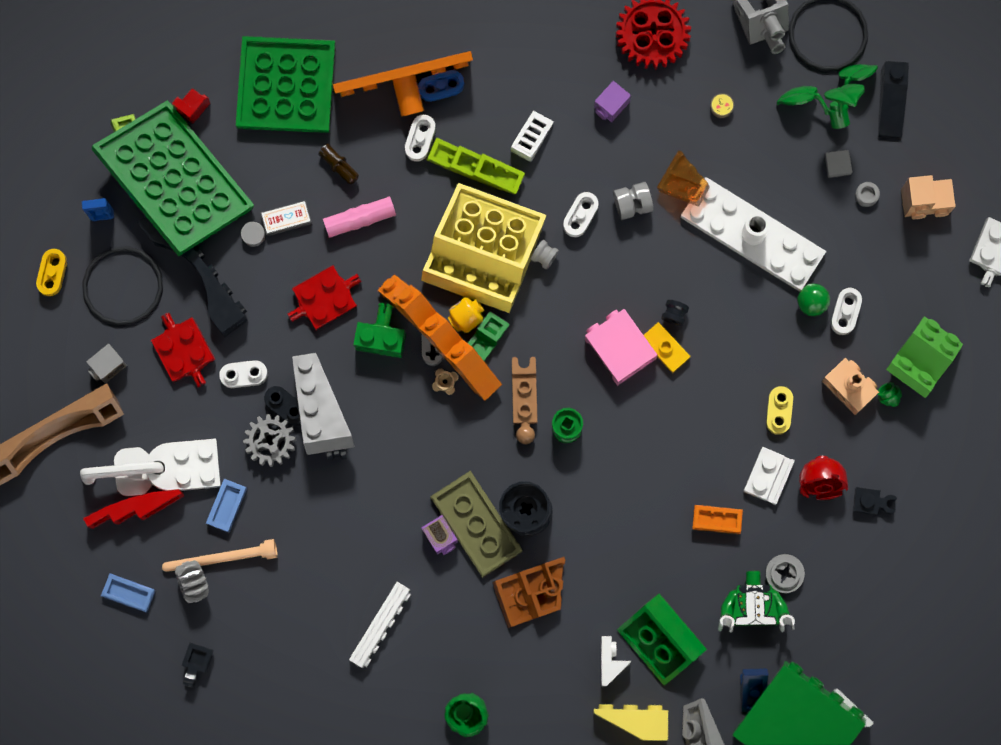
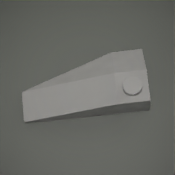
(699, 725)

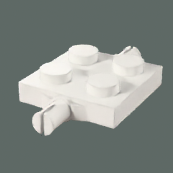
(988, 250)

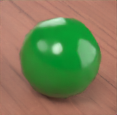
(813, 300)

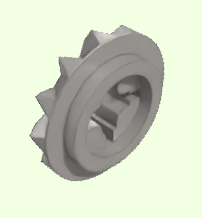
(795, 569)

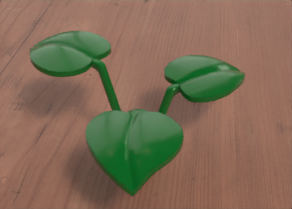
(842, 97)

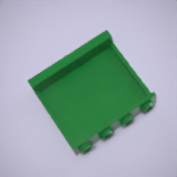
(799, 713)

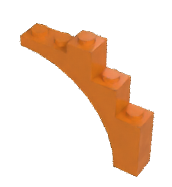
(441, 335)

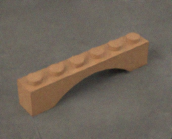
(87, 412)

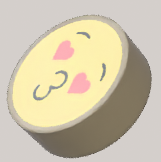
(722, 105)

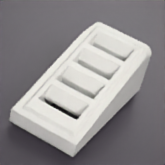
(524, 152)

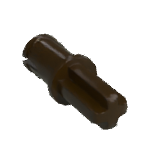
(338, 164)

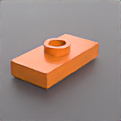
(717, 519)

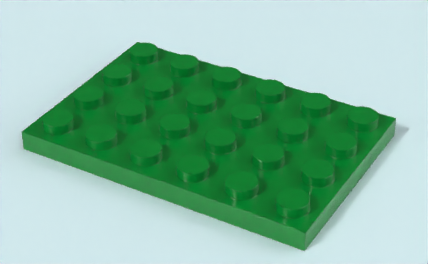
(172, 177)

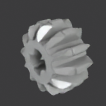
(192, 581)

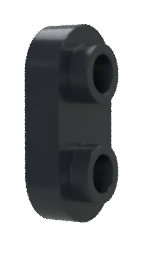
(284, 405)

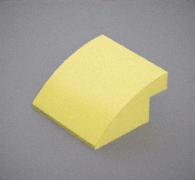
(483, 247)

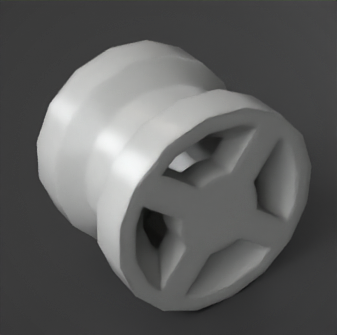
(544, 254)

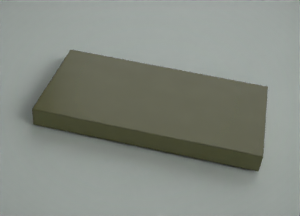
(476, 524)

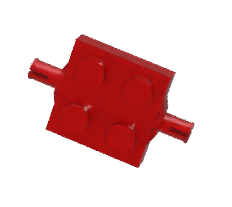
(324, 297)
(183, 349)

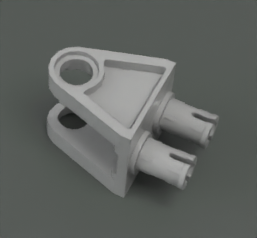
(764, 23)

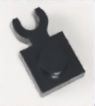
(869, 501)

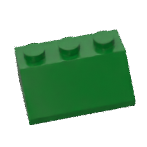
(661, 639)

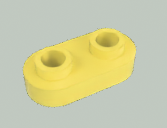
(779, 410)

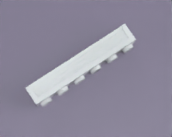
(379, 625)

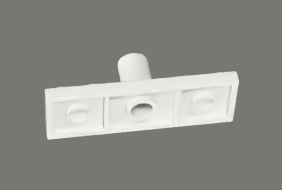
(772, 249)

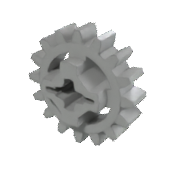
(260, 445)

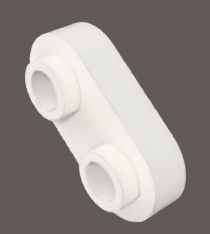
(420, 139)
(580, 215)
(846, 312)
(243, 374)

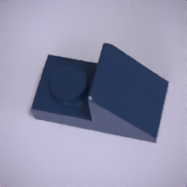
(752, 685)

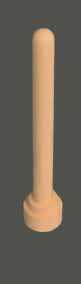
(267, 549)

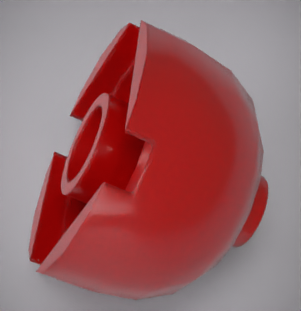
(823, 478)

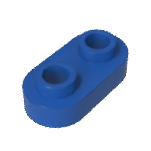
(439, 83)

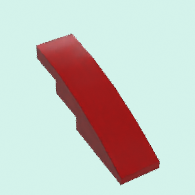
(142, 505)

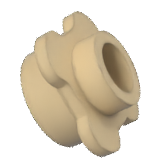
(442, 375)

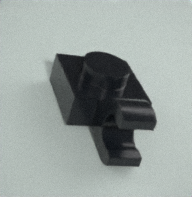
(196, 660)

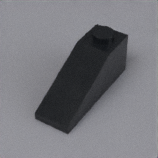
(892, 98)

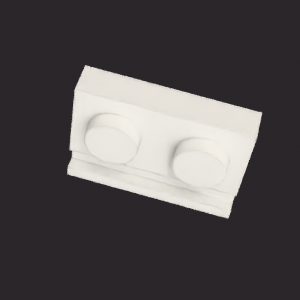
(769, 475)

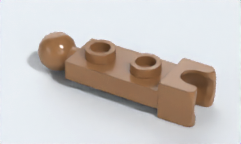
(524, 399)

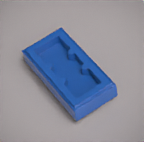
(98, 209)

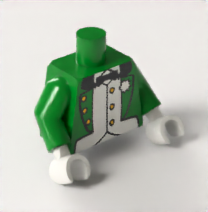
(754, 606)

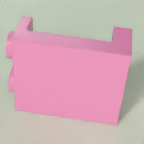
(620, 345)

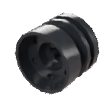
(512, 505)

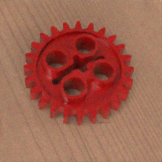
(655, 51)

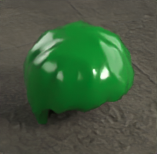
(466, 714)

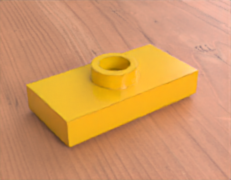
(666, 347)

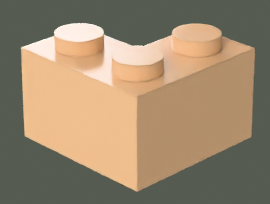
(925, 197)

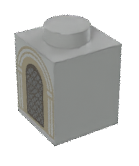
(105, 364)

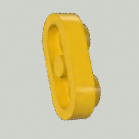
(51, 273)

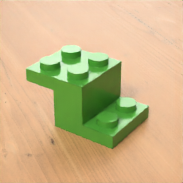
(925, 356)

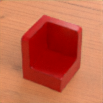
(191, 105)

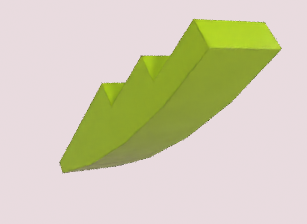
(475, 166)

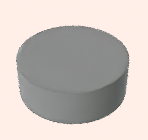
(867, 194)
(253, 234)

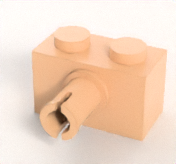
(850, 385)

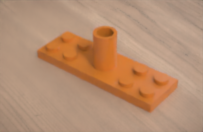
(405, 81)

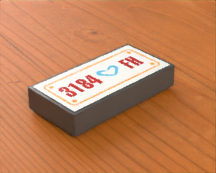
(286, 218)

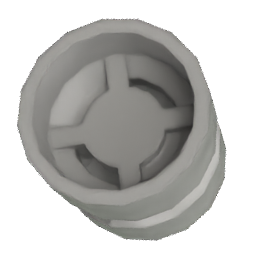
(624, 200)

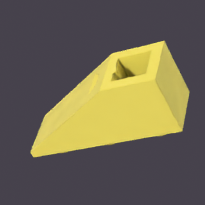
(643, 724)

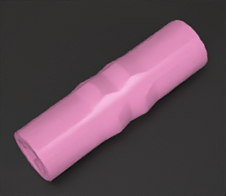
(359, 217)

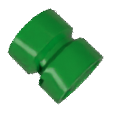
(567, 425)

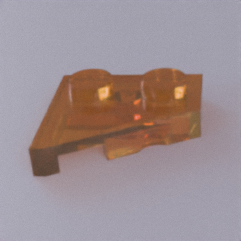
(683, 181)

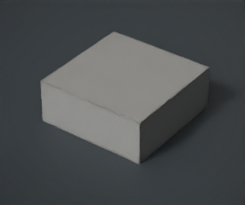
(838, 163)

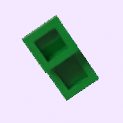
(488, 335)

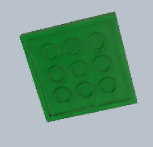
(285, 84)

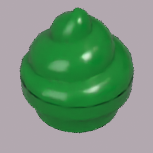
(889, 394)

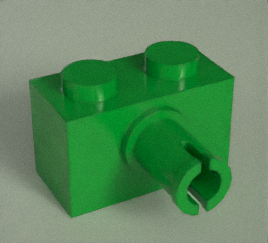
(380, 336)

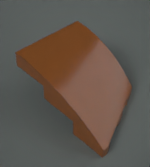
(531, 592)

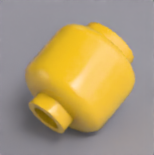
(466, 315)

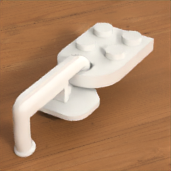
(186, 463)

